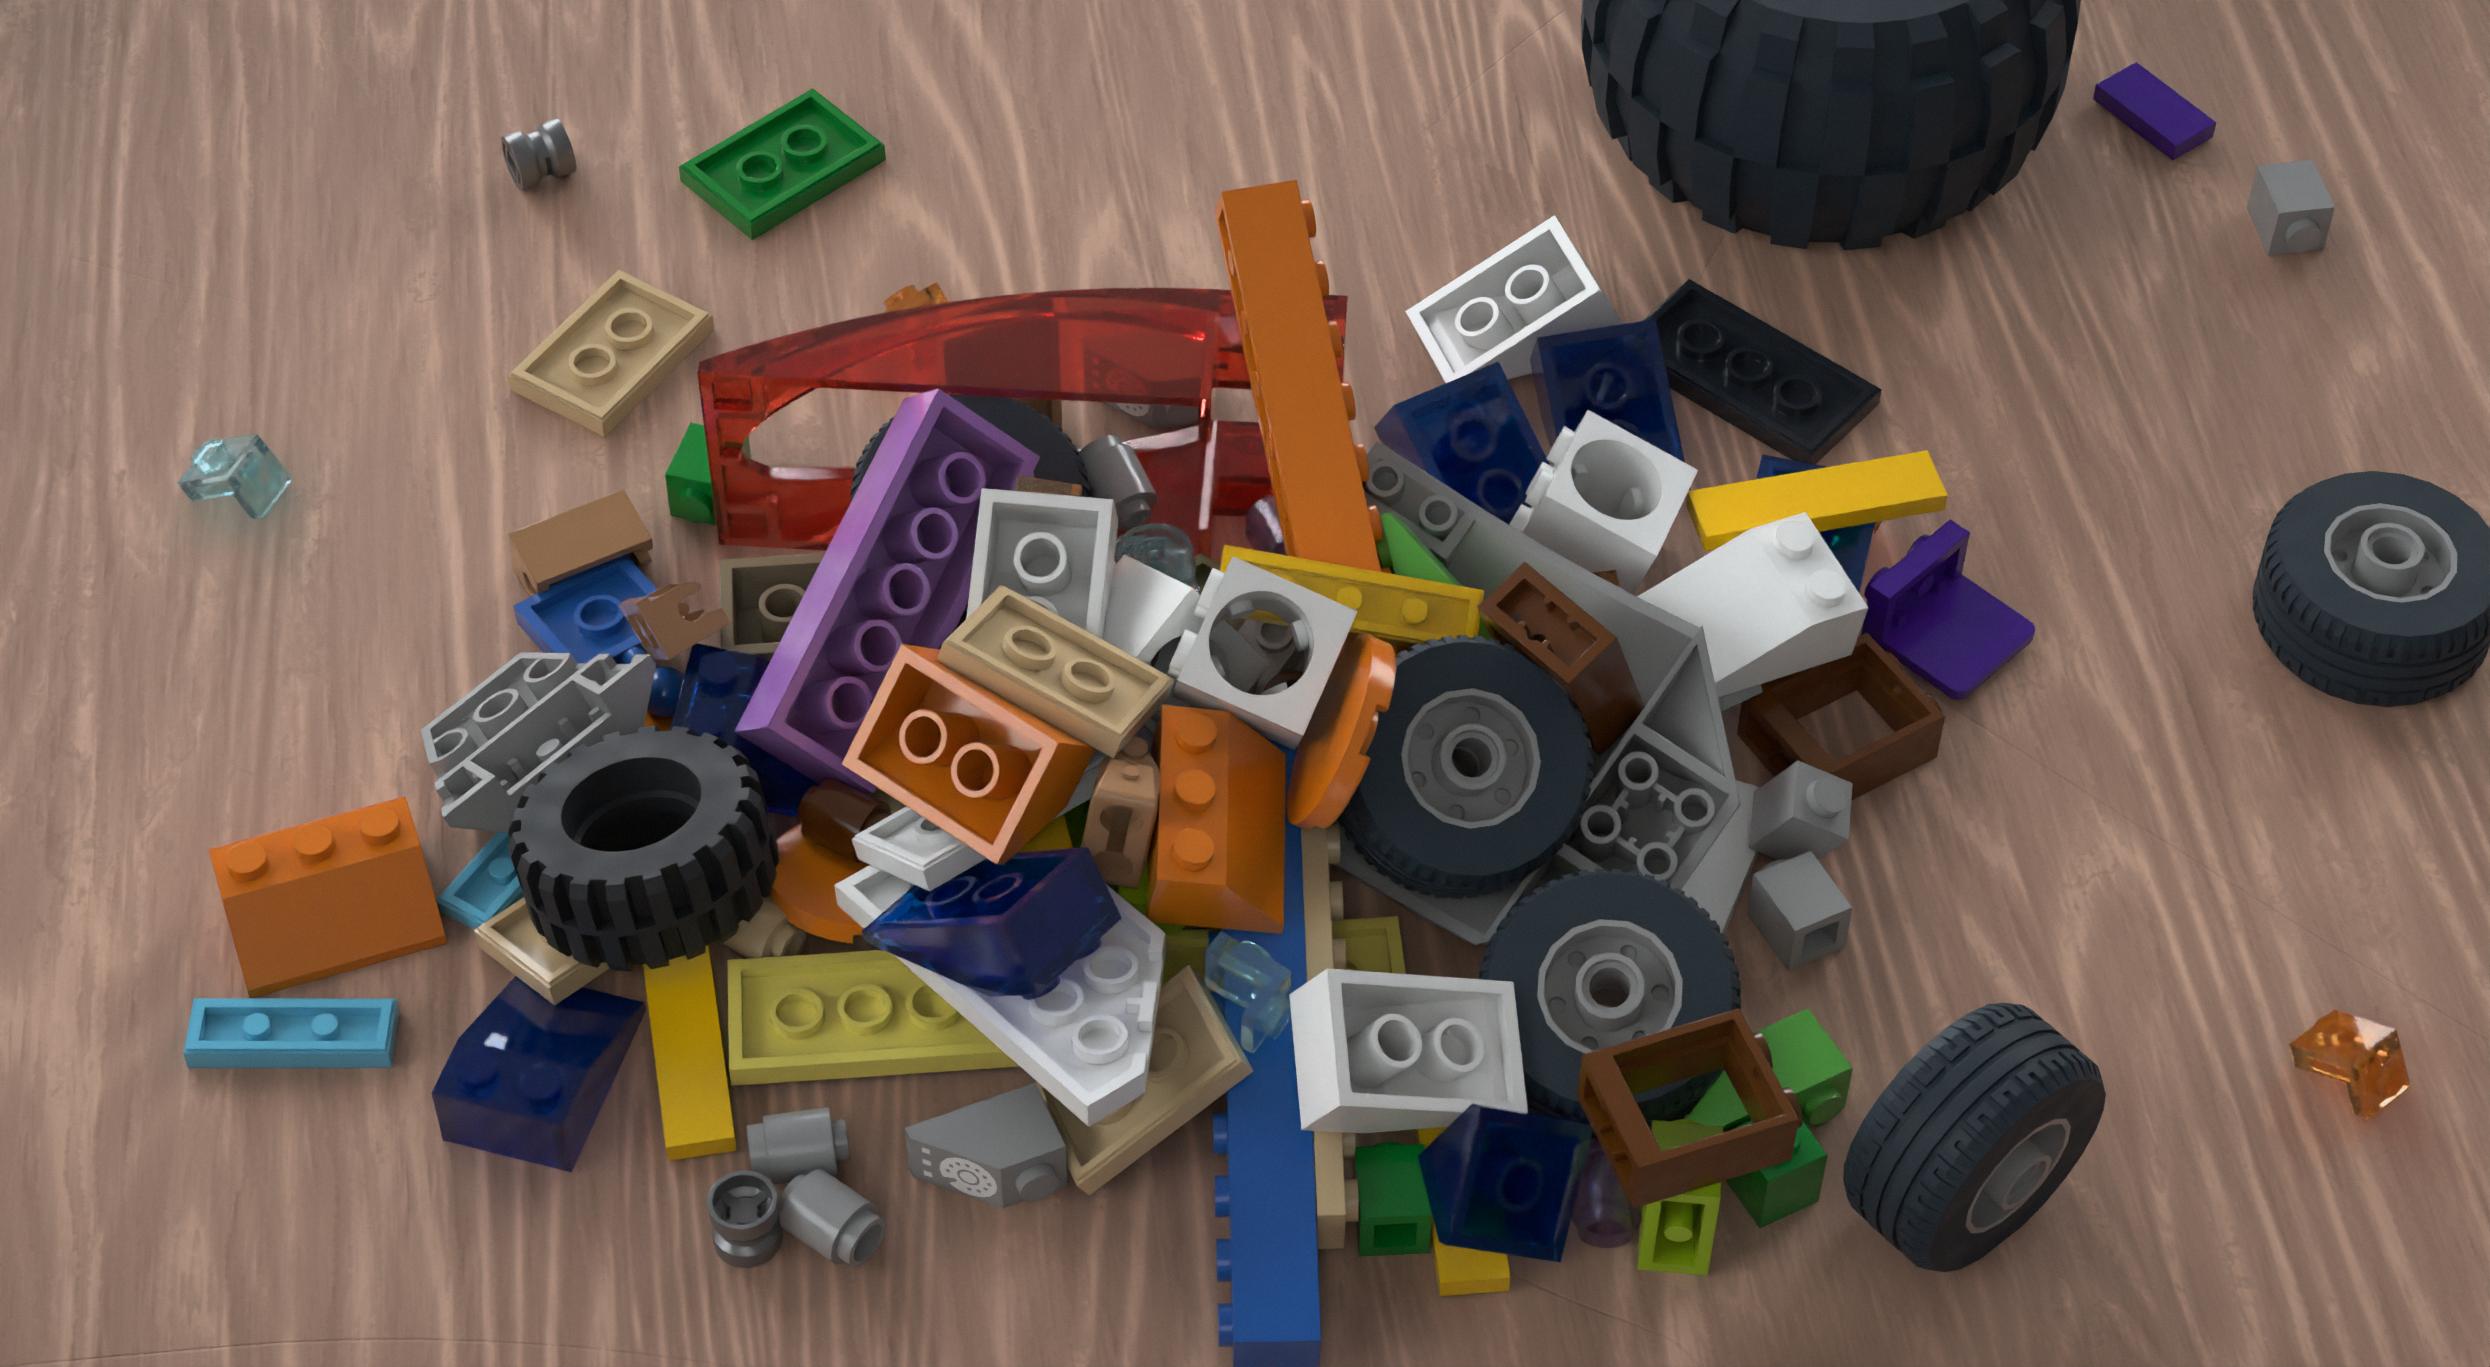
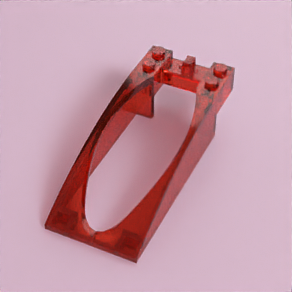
(1033, 345)

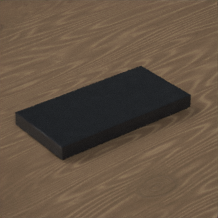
(1758, 375)

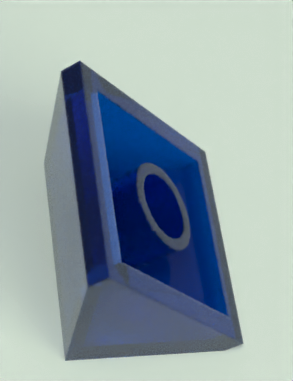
(1505, 1181)

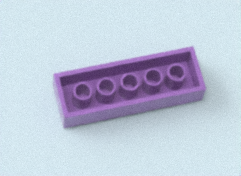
(885, 581)

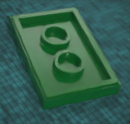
(782, 163)

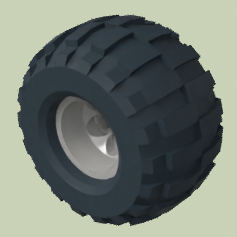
(1828, 109)

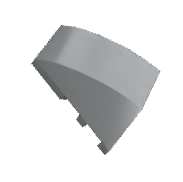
(523, 721)

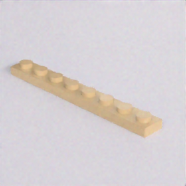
(1323, 902)

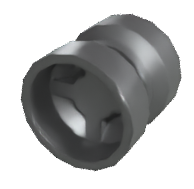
(538, 154)
(744, 1218)

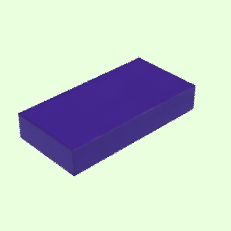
(2154, 111)

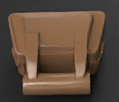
(1123, 814)

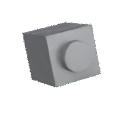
(2290, 207)
(1800, 813)
(1799, 910)

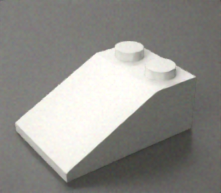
(1508, 301)
(1048, 551)
(1767, 604)
(1403, 1050)

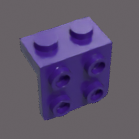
(1941, 619)

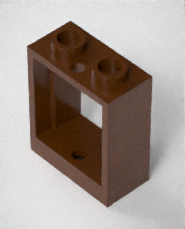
(1569, 648)
(1778, 740)
(1721, 1041)

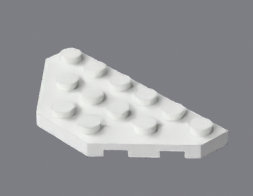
(1084, 1037)

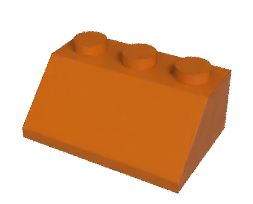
(965, 756)
(1217, 824)
(327, 896)

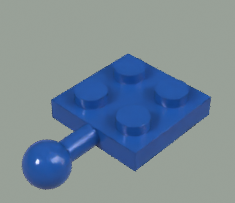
(585, 620)

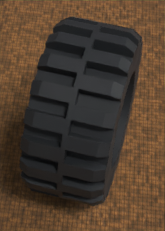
(632, 905)

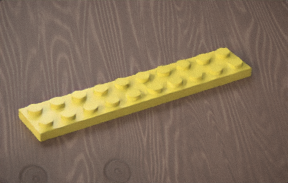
(878, 1018)

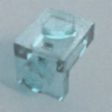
(236, 468)
(1253, 981)

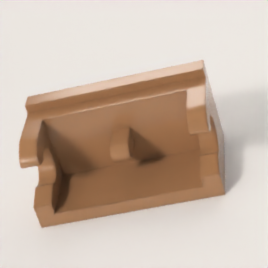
(578, 541)
(666, 625)

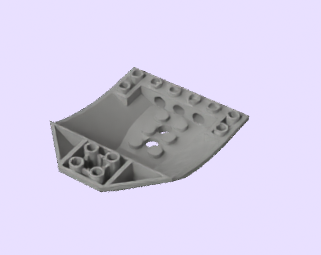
(1653, 793)

